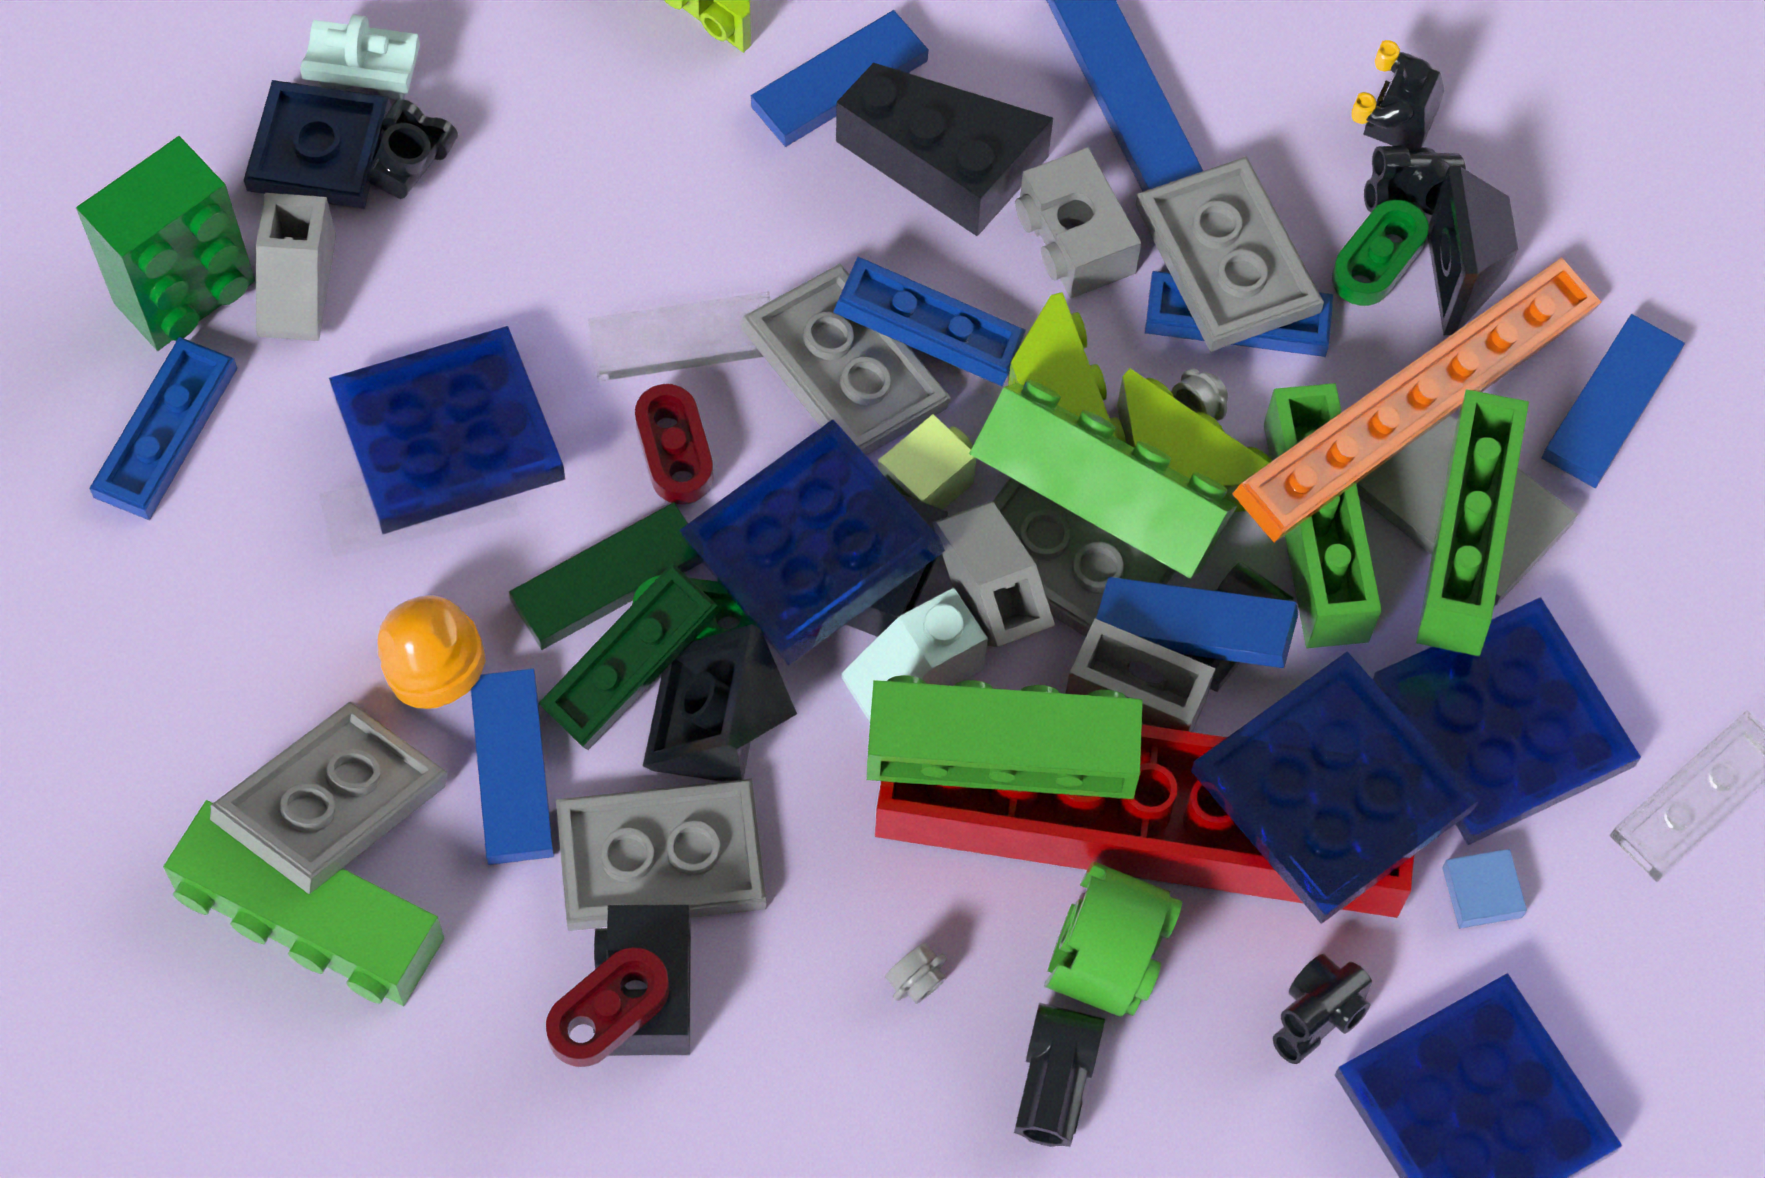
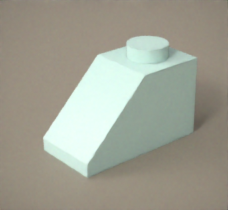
(929, 642)

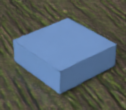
(1484, 888)

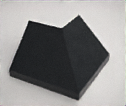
(1469, 245)
(715, 704)

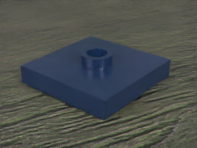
(316, 143)

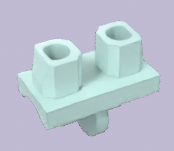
(360, 57)

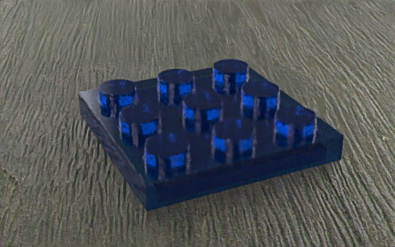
(446, 429)
(812, 541)
(1513, 722)
(1334, 786)
(1478, 1095)

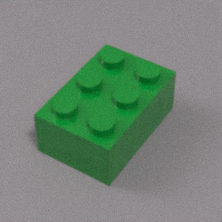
(167, 243)

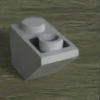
(293, 266)
(993, 574)

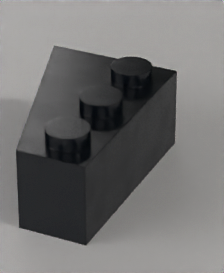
(942, 141)

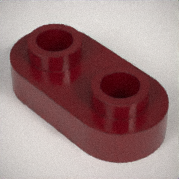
(674, 448)
(605, 1008)

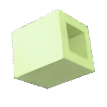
(931, 463)

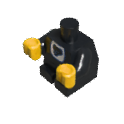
(1405, 103)

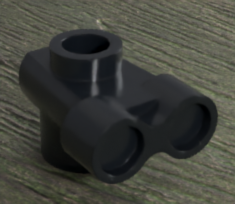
(408, 147)
(1408, 176)
(1324, 1000)

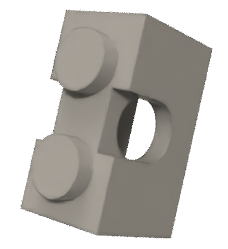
(1077, 194)
(1105, 665)

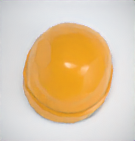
(430, 652)

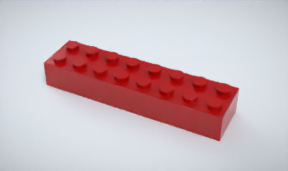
(1163, 834)

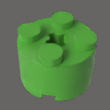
(1110, 941)

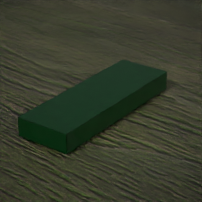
(602, 577)
(630, 656)

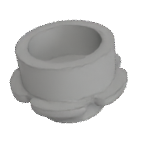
(1202, 393)
(917, 974)

